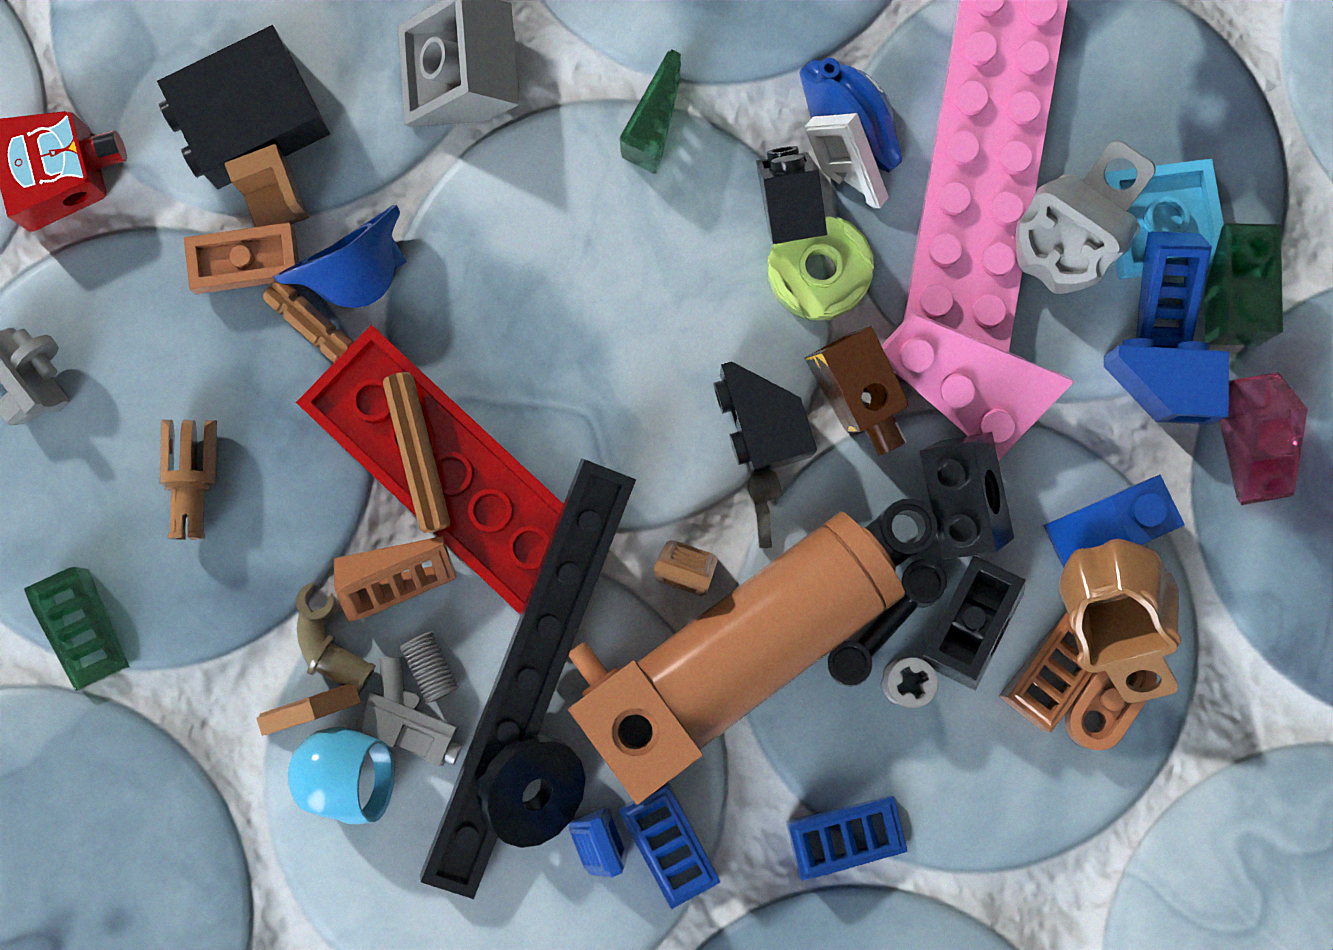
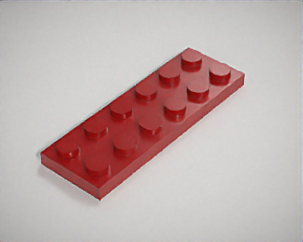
(493, 502)

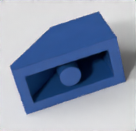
(1131, 514)

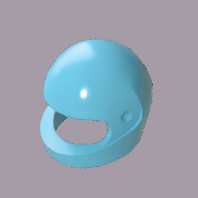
(328, 771)

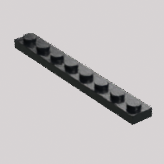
(529, 667)

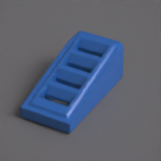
(1194, 269)
(632, 813)
(598, 843)
(831, 863)

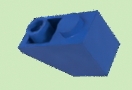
(1173, 383)

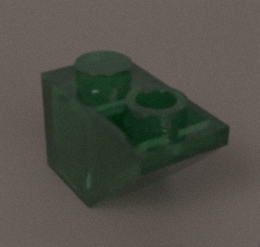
(1245, 286)

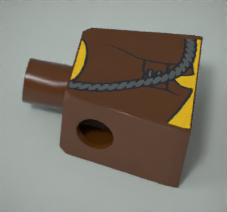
(843, 374)

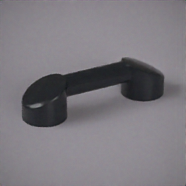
(923, 587)

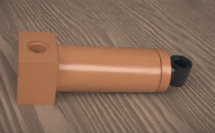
(745, 646)

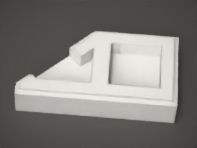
(846, 154)

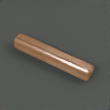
(416, 452)

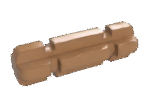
(307, 320)

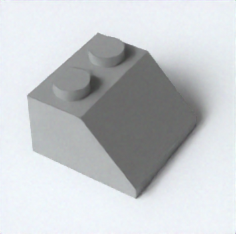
(458, 63)

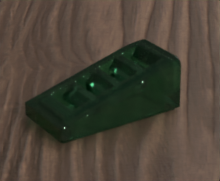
(648, 127)
(50, 617)

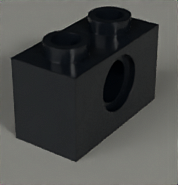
(967, 495)
(974, 622)

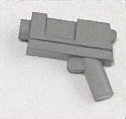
(398, 722)

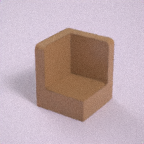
(268, 187)

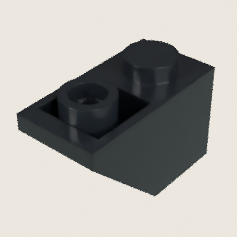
(791, 195)
(767, 420)

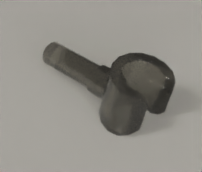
(761, 489)

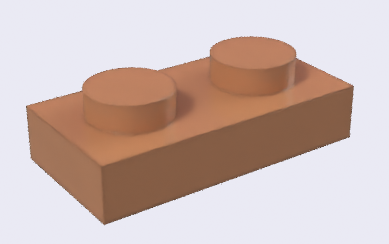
(239, 257)

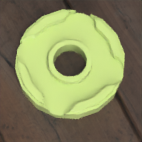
(828, 297)

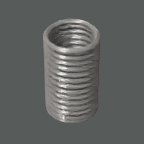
(446, 682)

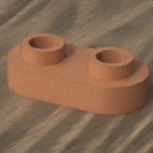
(1114, 713)

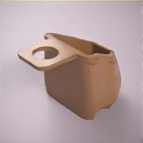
(1123, 614)

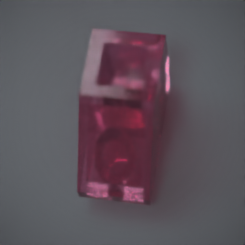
(1263, 437)

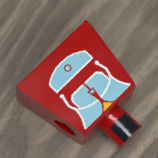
(53, 166)

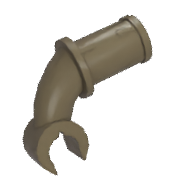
(320, 650)

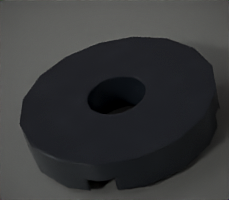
(550, 809)

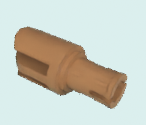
(187, 483)

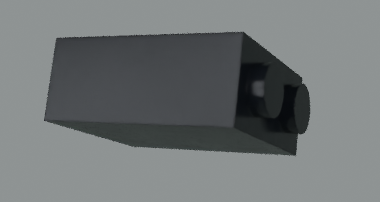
(240, 104)

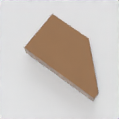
(308, 709)

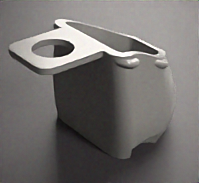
(1080, 224)

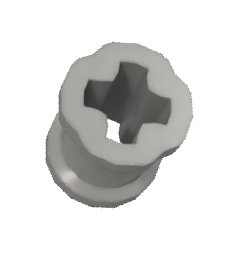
(925, 687)

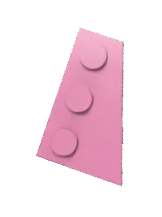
(973, 381)

